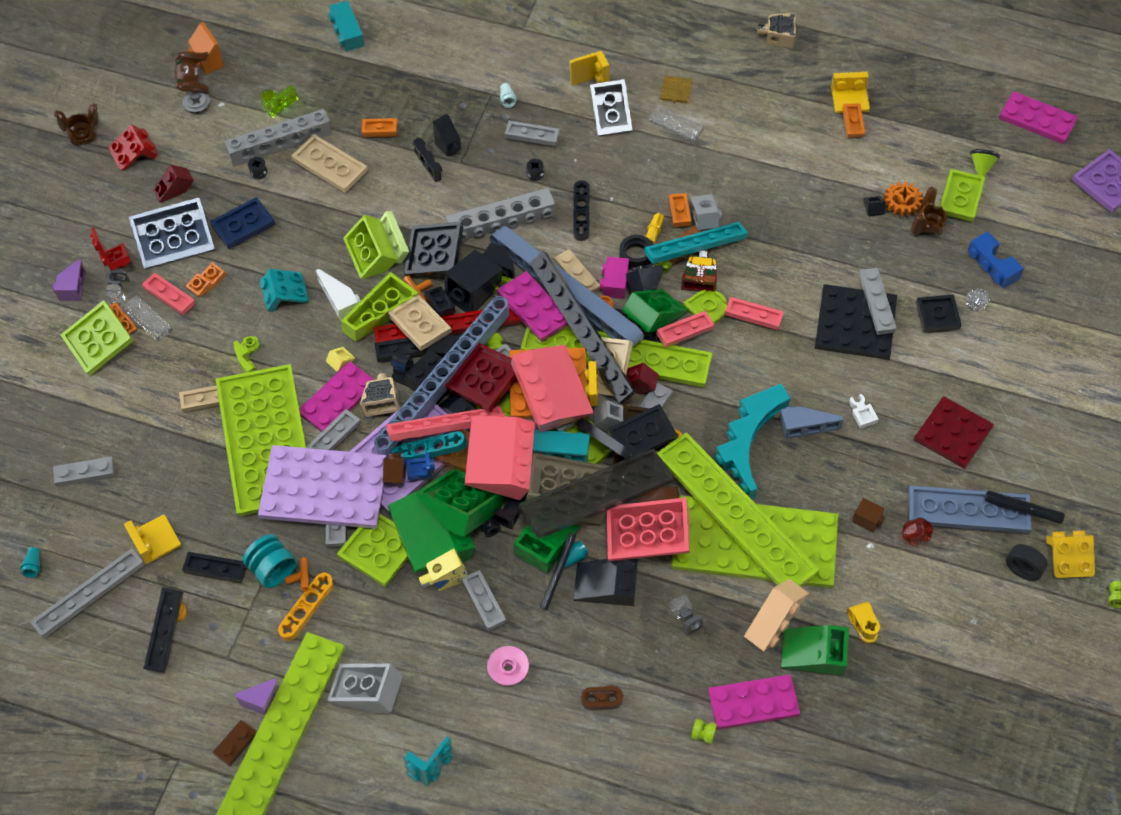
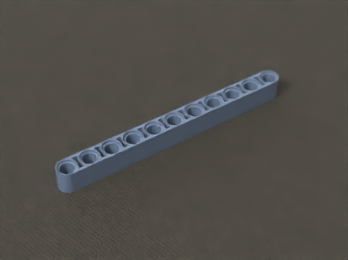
(597, 310)
(447, 368)

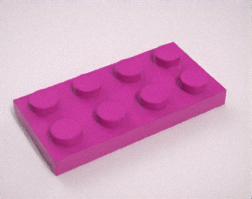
(1038, 117)
(533, 306)
(339, 393)
(753, 702)

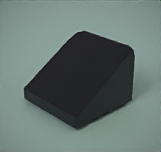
(874, 205)

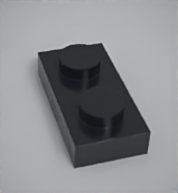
(439, 301)

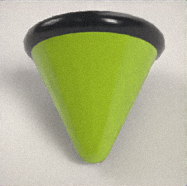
(983, 160)

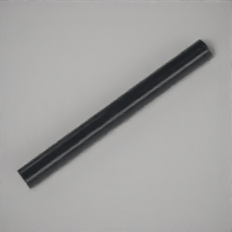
(558, 571)

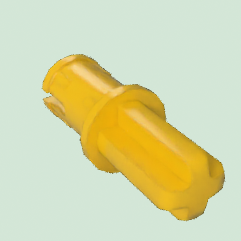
(655, 227)

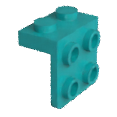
(282, 286)
(429, 771)

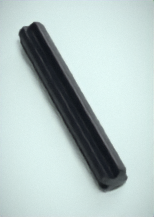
(1025, 507)

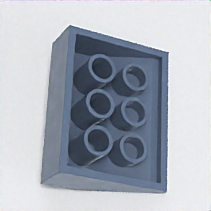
(171, 233)

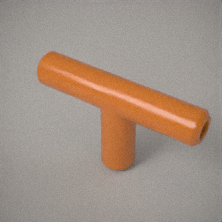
(420, 287)
(302, 575)

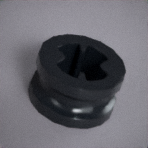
(491, 527)

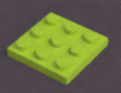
(96, 337)
(375, 551)

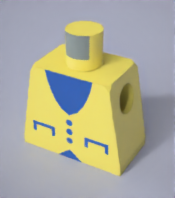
(444, 571)

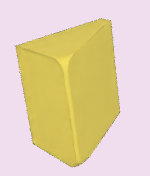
(339, 358)

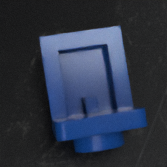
(420, 467)

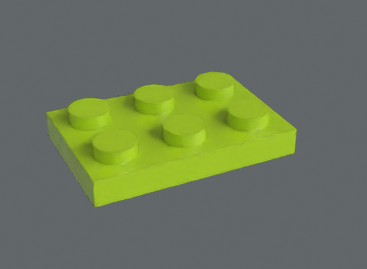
(962, 195)

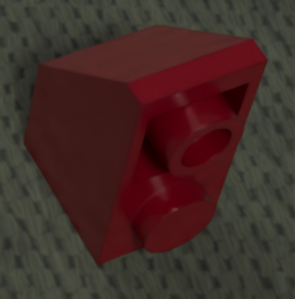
(173, 183)
(642, 378)

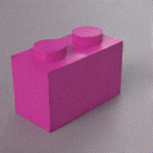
(615, 278)

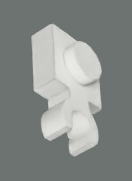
(863, 413)

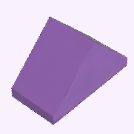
(258, 697)

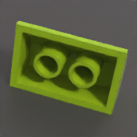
(370, 247)

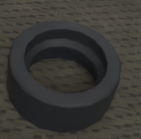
(632, 241)
(1026, 562)

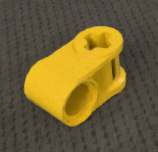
(864, 621)

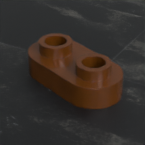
(601, 696)

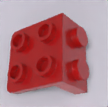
(131, 145)
(115, 257)

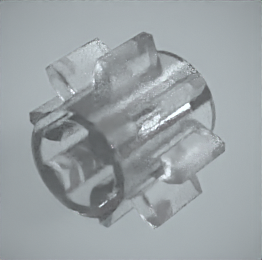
(977, 300)

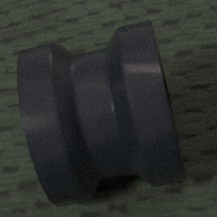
(257, 167)
(535, 169)

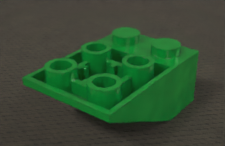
(541, 552)
(816, 649)

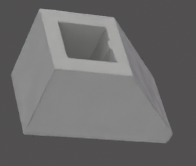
(607, 413)

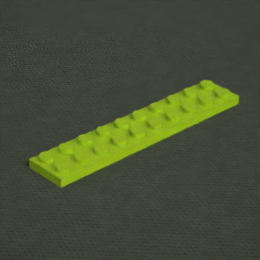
(671, 363)
(736, 512)
(282, 727)

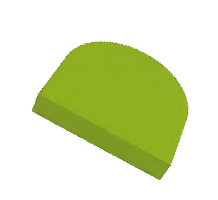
(712, 302)

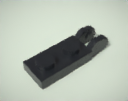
(427, 159)

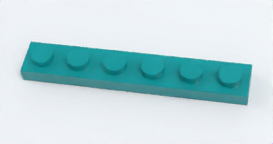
(695, 242)

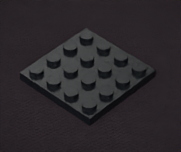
(848, 326)

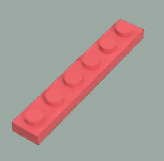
(437, 424)

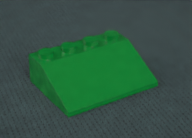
(459, 505)
(424, 534)

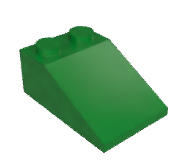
(653, 309)

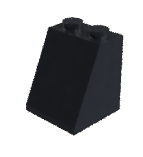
(472, 281)

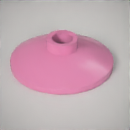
(505, 657)

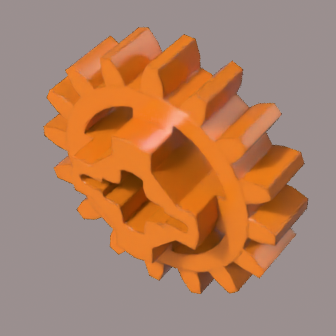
(903, 199)

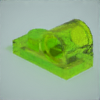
(276, 103)

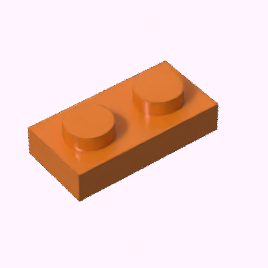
(853, 120)
(379, 127)
(679, 210)

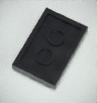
(644, 431)

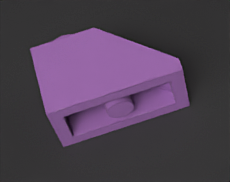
(70, 282)

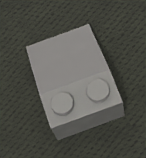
(610, 107)
(366, 687)

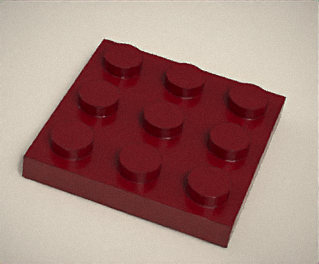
(483, 377)
(954, 432)

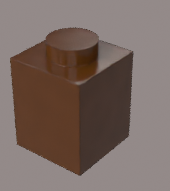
(394, 468)
(869, 515)

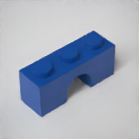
(1002, 271)

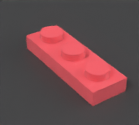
(168, 294)
(754, 313)
(685, 329)

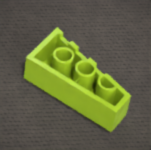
(374, 307)

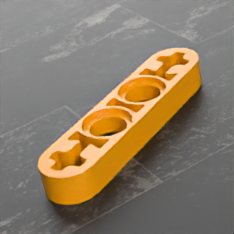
(309, 608)

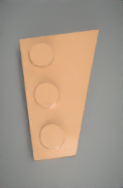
(775, 614)

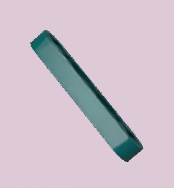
(429, 444)

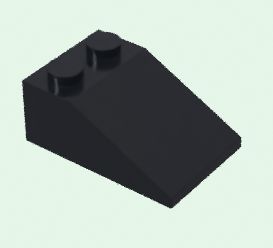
(606, 582)

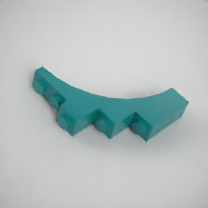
(754, 413)

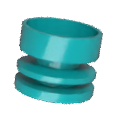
(269, 561)

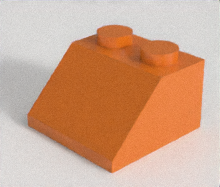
(202, 42)

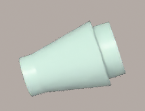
(507, 96)

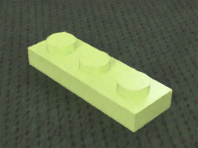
(395, 236)

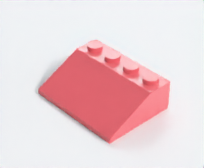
(551, 386)
(500, 455)
(648, 529)

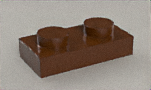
(235, 743)

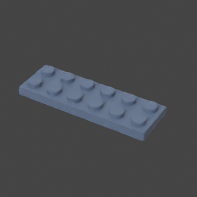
(966, 510)

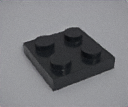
(938, 313)

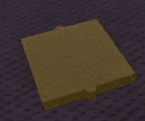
(676, 89)

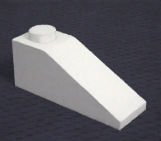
(338, 294)

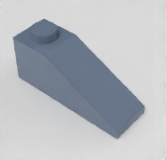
(806, 421)

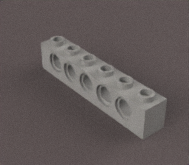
(278, 137)
(507, 213)

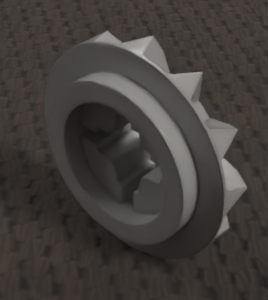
(195, 97)

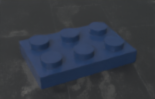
(242, 223)

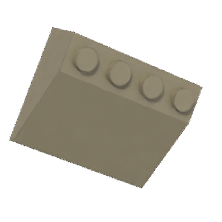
(553, 472)

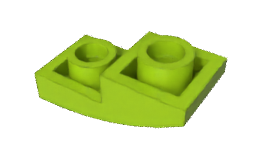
(242, 354)

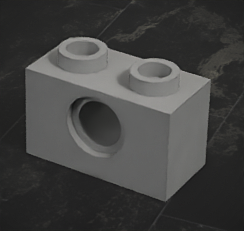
(705, 212)

